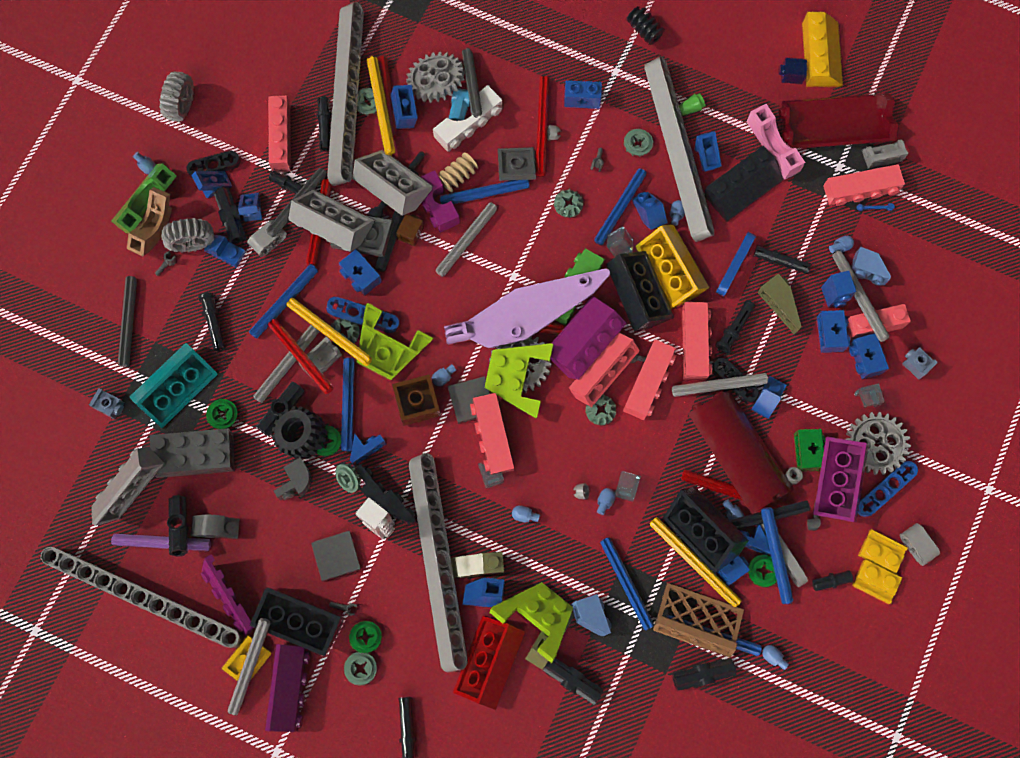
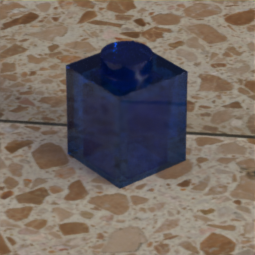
(793, 70)

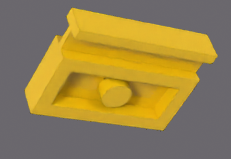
(882, 551)
(877, 581)
(236, 661)

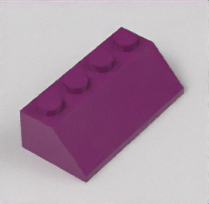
(585, 337)
(841, 479)
(287, 688)

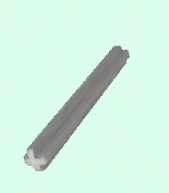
(466, 239)
(284, 365)
(722, 384)
(248, 667)

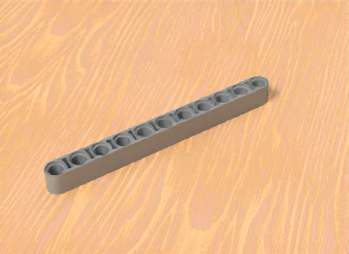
(345, 94)
(679, 150)
(437, 563)
(133, 592)

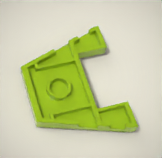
(387, 354)
(508, 374)
(543, 610)

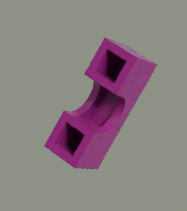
(443, 215)

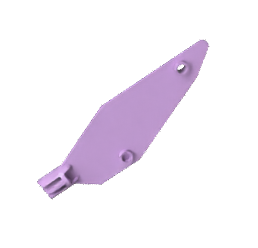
(526, 310)

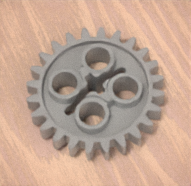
(435, 76)
(539, 368)
(886, 428)

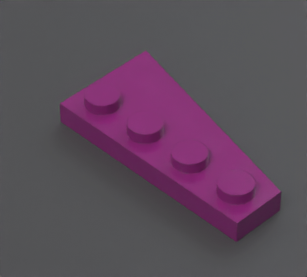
(227, 596)

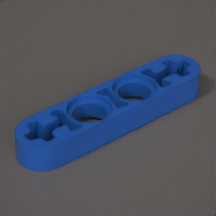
(735, 264)
(359, 318)
(887, 489)

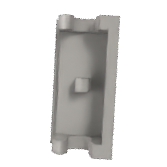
(885, 154)
(323, 355)

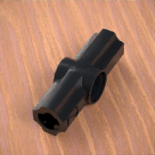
(229, 215)
(289, 399)
(178, 536)
(703, 674)
(573, 680)

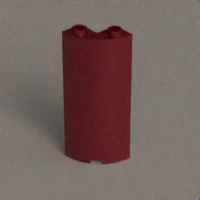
(838, 121)
(740, 451)

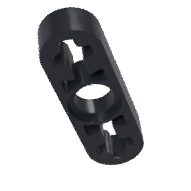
(217, 157)
(735, 372)

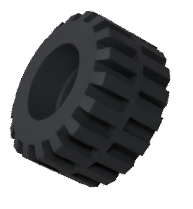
(288, 425)

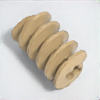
(457, 171)

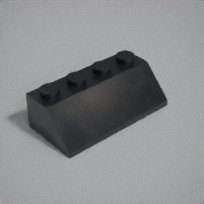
(744, 183)
(639, 290)
(705, 529)
(298, 621)

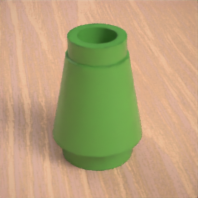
(692, 104)

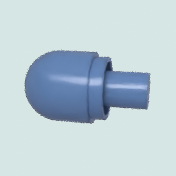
(144, 163)
(676, 212)
(842, 244)
(442, 376)
(605, 500)
(732, 511)
(524, 514)
(774, 656)

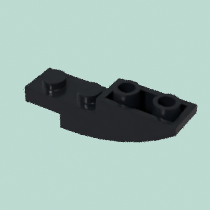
(389, 502)

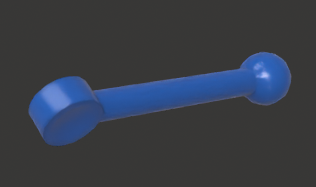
(889, 207)

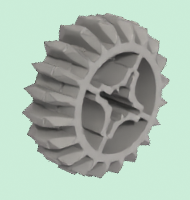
(176, 96)
(187, 235)

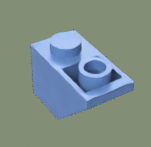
(870, 266)
(591, 616)

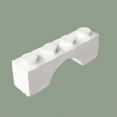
(451, 132)
(376, 519)

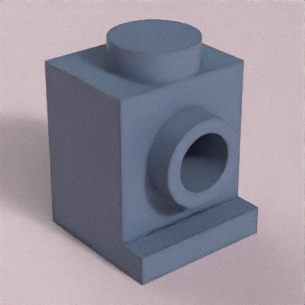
(918, 368)
(100, 400)

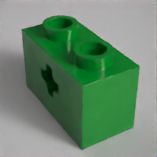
(804, 458)

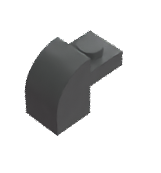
(300, 480)
(214, 526)

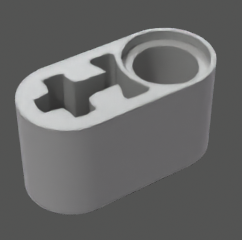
(264, 243)
(919, 544)

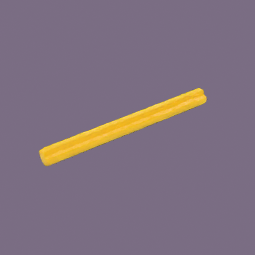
(381, 106)
(330, 332)
(694, 561)

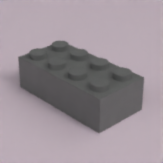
(194, 452)

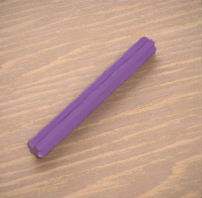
(157, 542)

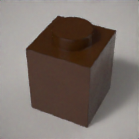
(410, 229)

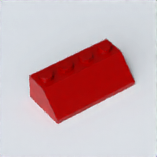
(489, 662)

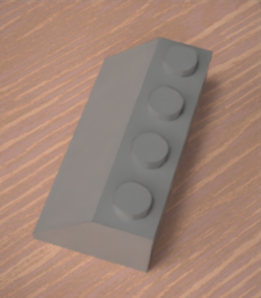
(391, 181)
(330, 220)
(125, 486)

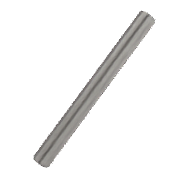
(862, 299)

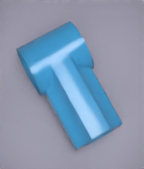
(460, 103)

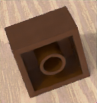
(416, 400)

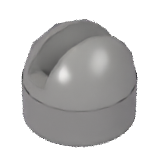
(552, 132)
(793, 470)
(582, 491)

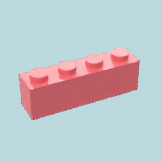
(279, 134)
(864, 185)
(695, 341)
(604, 370)
(649, 380)
(492, 433)

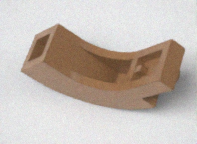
(149, 231)

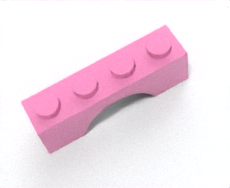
(764, 127)

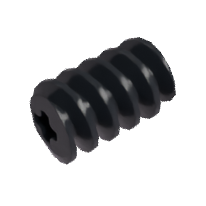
(644, 25)

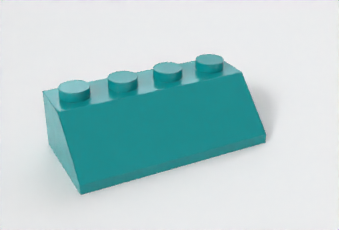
(173, 385)

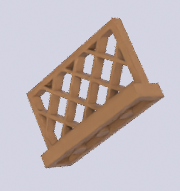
(695, 636)

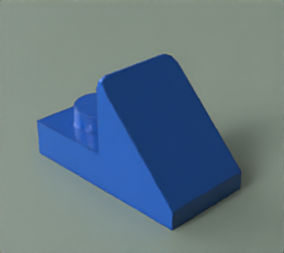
(708, 150)
(210, 181)
(250, 207)
(225, 251)
(769, 397)
(361, 452)
(758, 541)

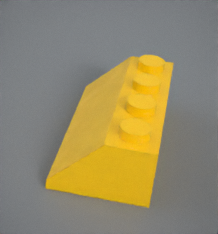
(822, 50)
(673, 265)

